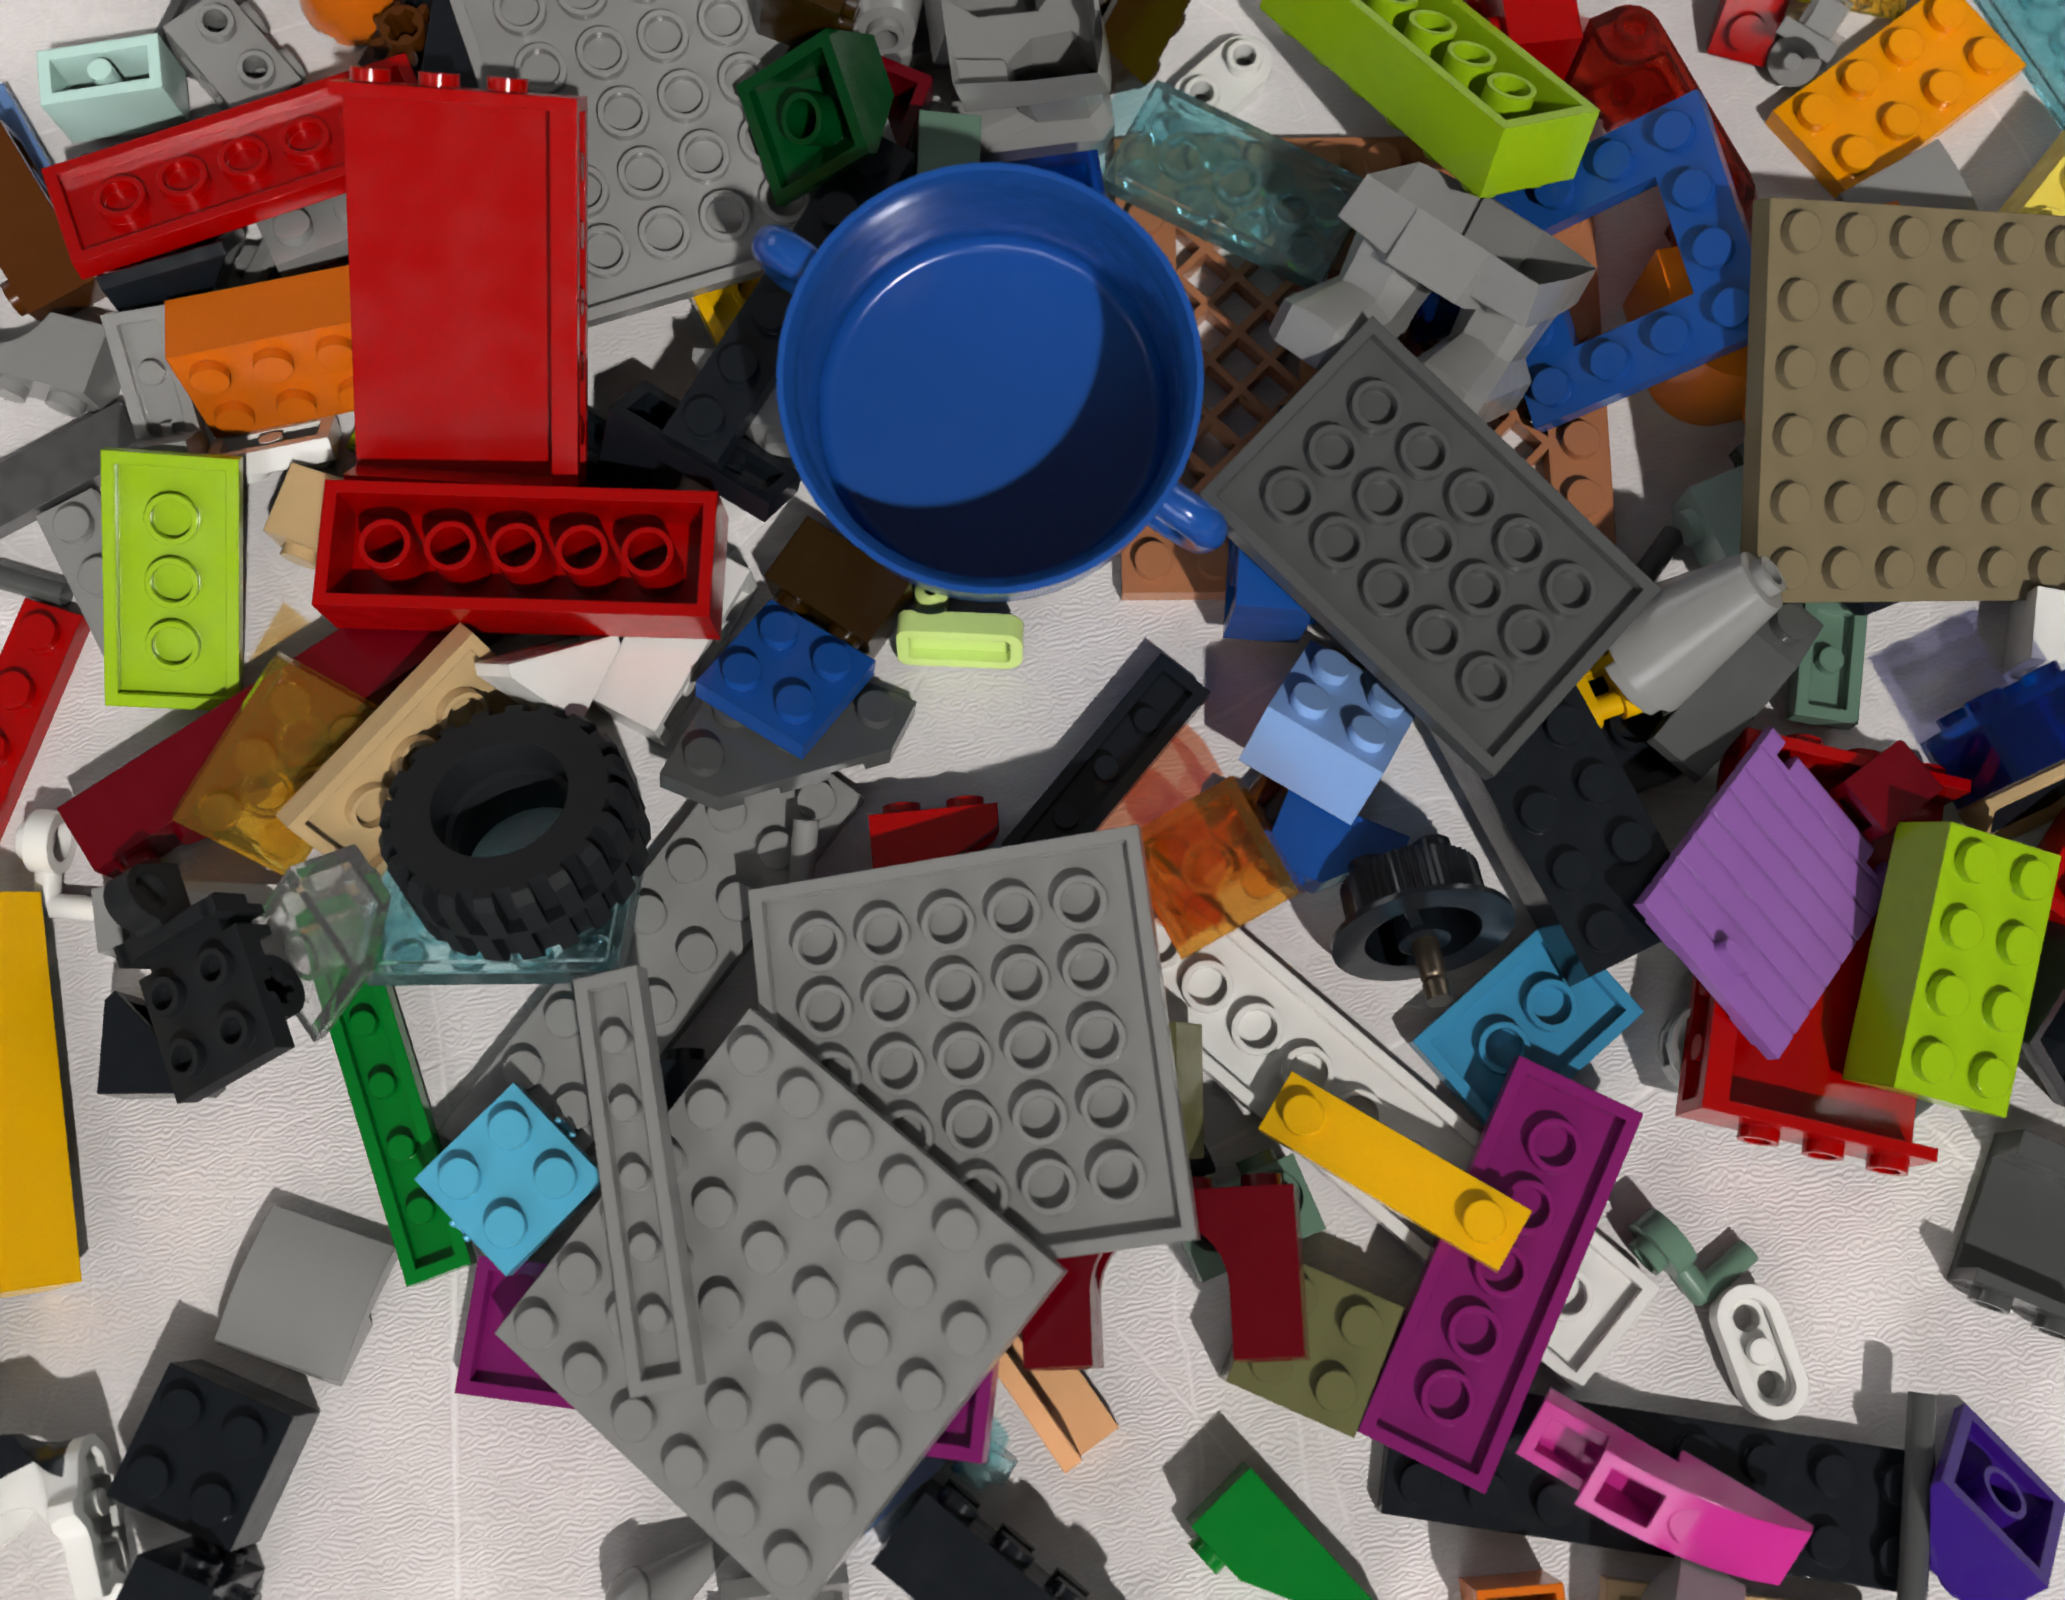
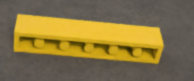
(35, 1178)

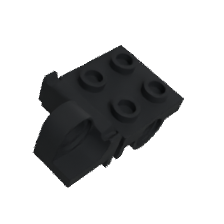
(211, 987)

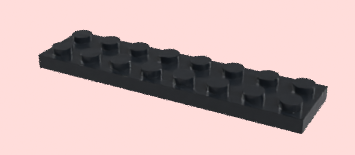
(1834, 1484)

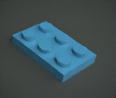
(1525, 1012)

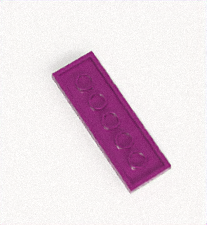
(1480, 1334)

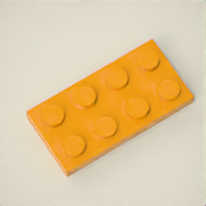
(1895, 93)

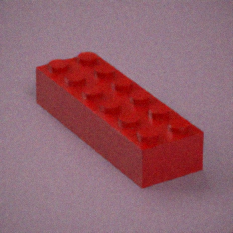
(521, 559)

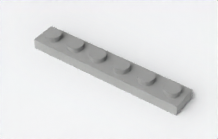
(639, 1183)

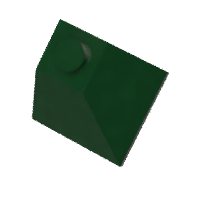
(817, 110)

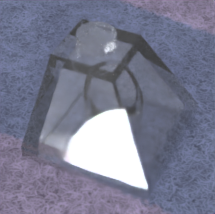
(329, 929)

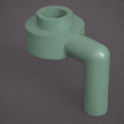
(1665, 1248)

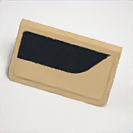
(2020, 805)

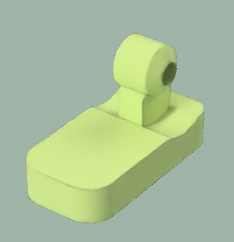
(957, 639)

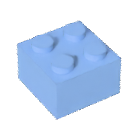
(1328, 732)

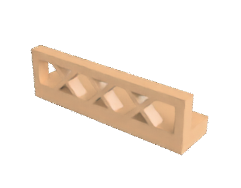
(1057, 1406)

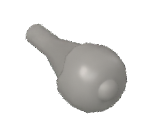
(670, 1577)

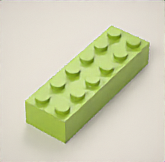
(1450, 87)

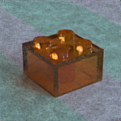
(1214, 867)

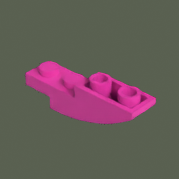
(1663, 1500)

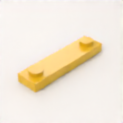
(1395, 1171)

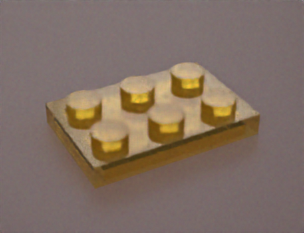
(265, 757)

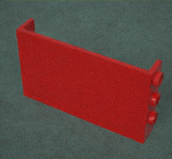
(467, 279)
(1803, 1091)

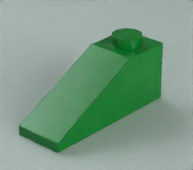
(1266, 1543)

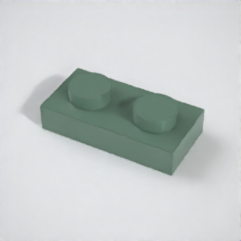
(1829, 678)

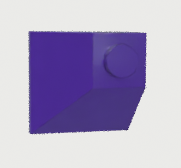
(1990, 1517)

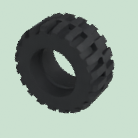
(483, 777)

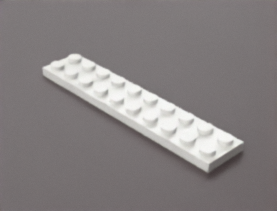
(1269, 1023)

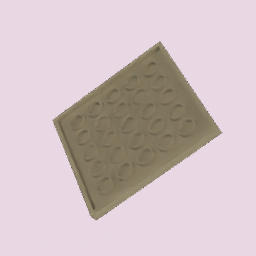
(1905, 401)

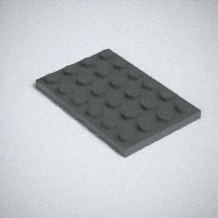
(1428, 548)

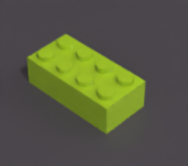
(1952, 966)

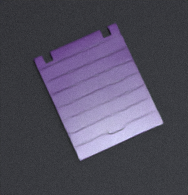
(1766, 894)

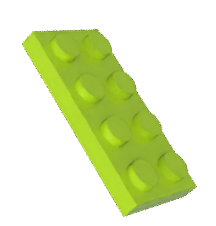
(172, 578)

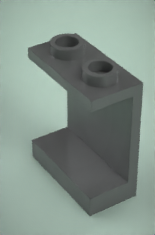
(2016, 1232)

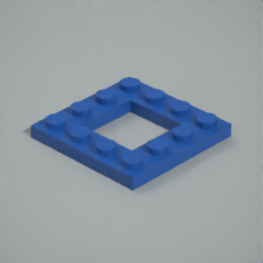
(1684, 157)

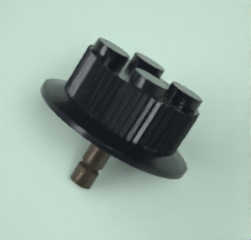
(1418, 916)

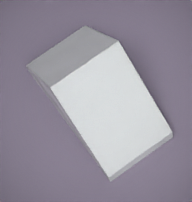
(553, 674)

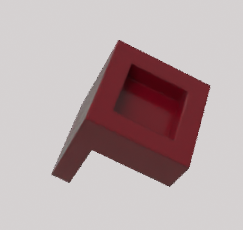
(1885, 790)

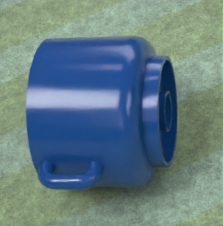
(990, 381)

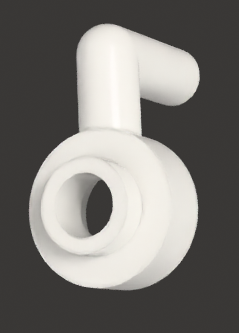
(48, 851)

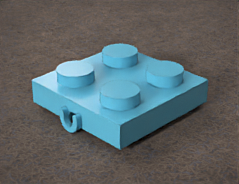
(511, 1179)

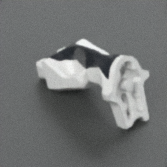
(68, 1490)

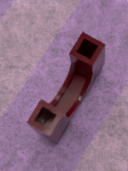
(1262, 1250)

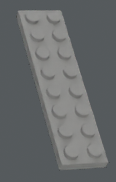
(686, 934)

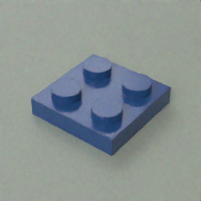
(785, 678)

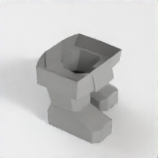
(1021, 72)
(1427, 236)

